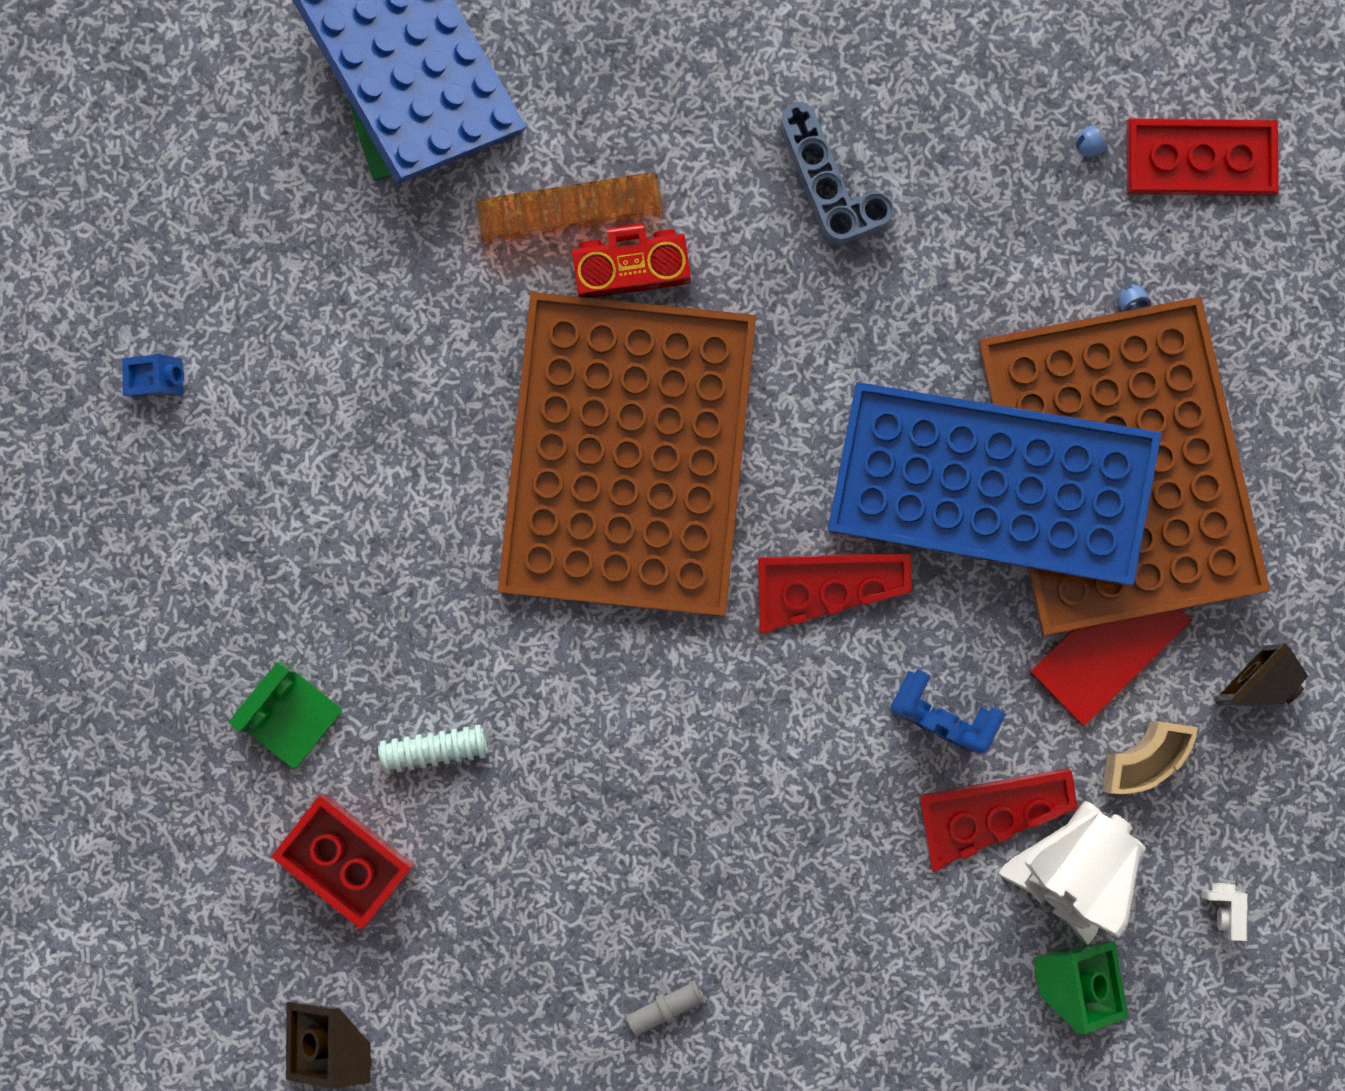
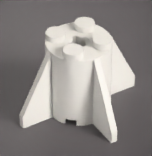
(1083, 872)

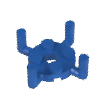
(969, 737)

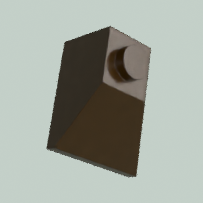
(1267, 679)
(325, 1047)

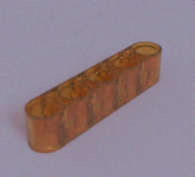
(569, 205)

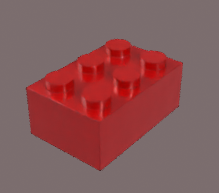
(343, 861)

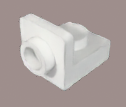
(1233, 916)

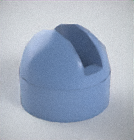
(1090, 142)
(1133, 296)

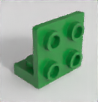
(286, 714)

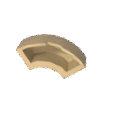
(1151, 760)

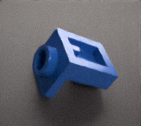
(152, 375)

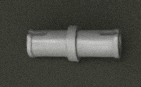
(665, 1008)

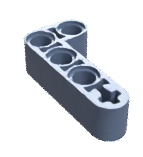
(827, 173)

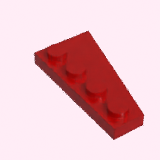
(817, 585)
(980, 814)

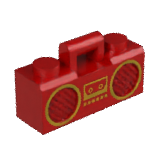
(631, 268)

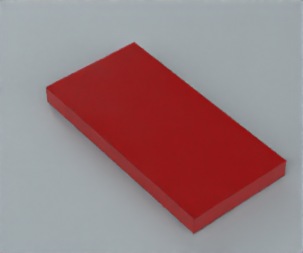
(1202, 157)
(1099, 661)

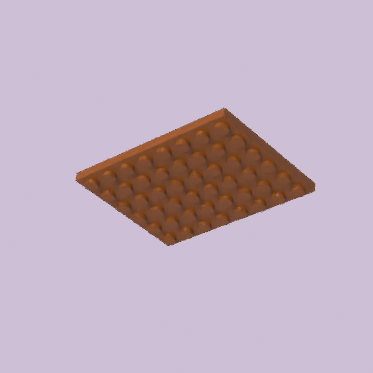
(1159, 375)
(627, 454)

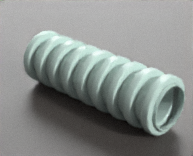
(432, 749)

